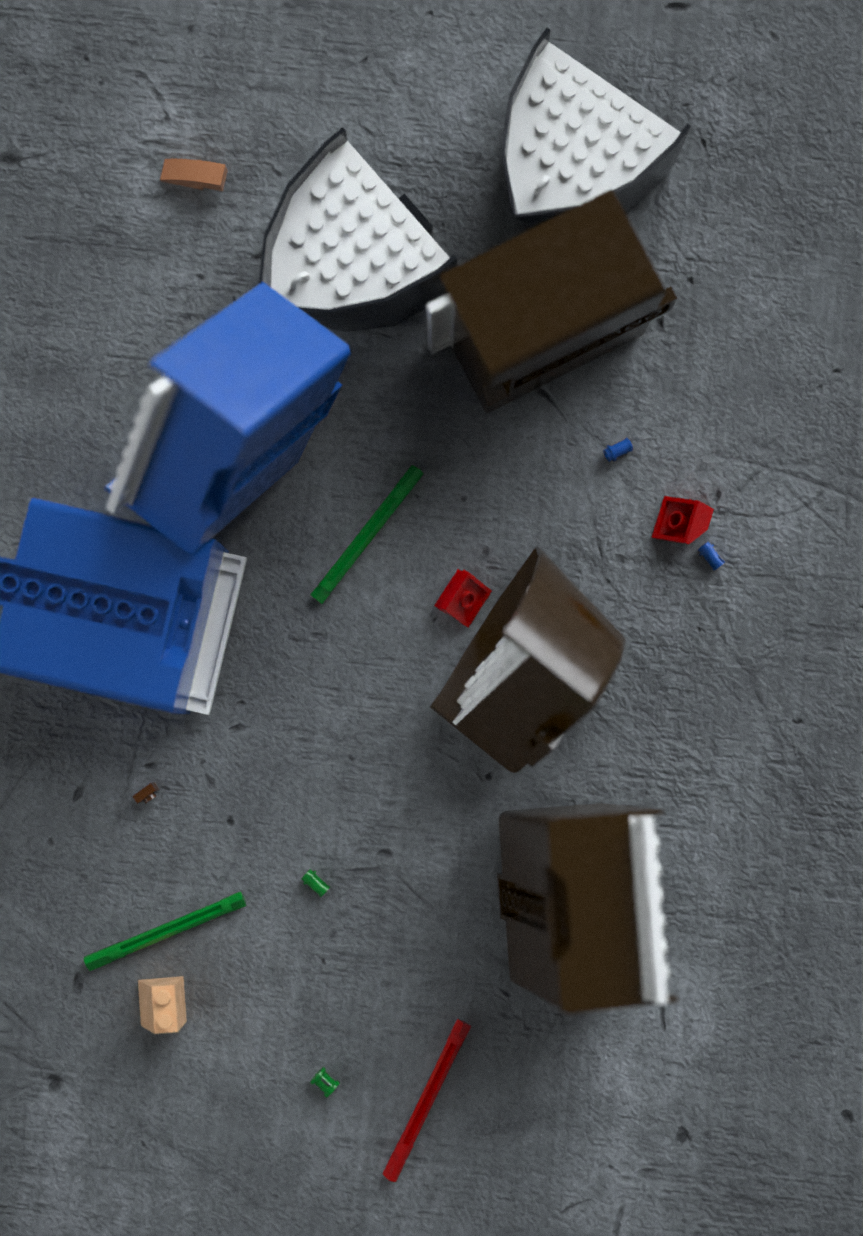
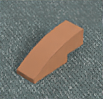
(194, 173)

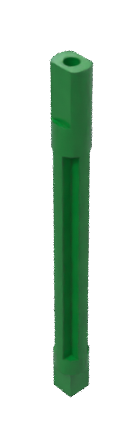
(367, 533)
(164, 931)

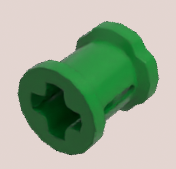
(322, 1074)

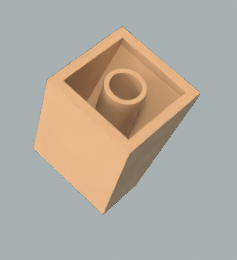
(162, 1004)

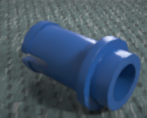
(617, 450)
(711, 555)

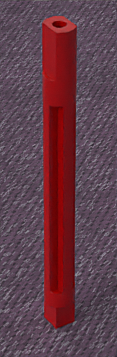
(426, 1101)

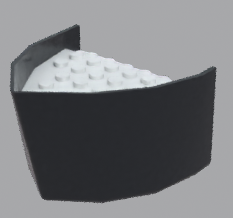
(577, 138)
(351, 246)

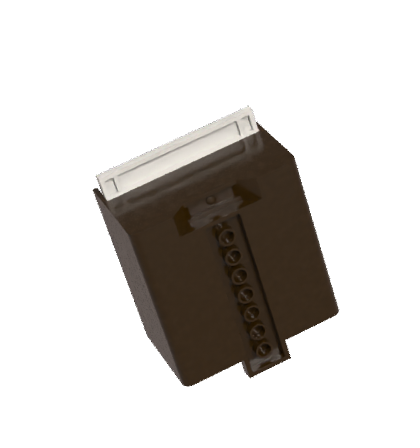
(548, 301)
(583, 905)

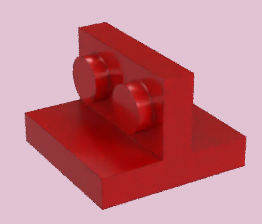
(463, 597)

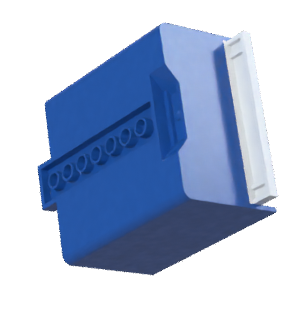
(227, 416)
(116, 609)

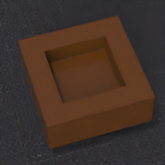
(146, 794)

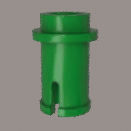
(315, 882)

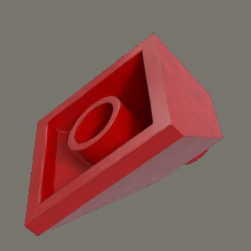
(682, 520)

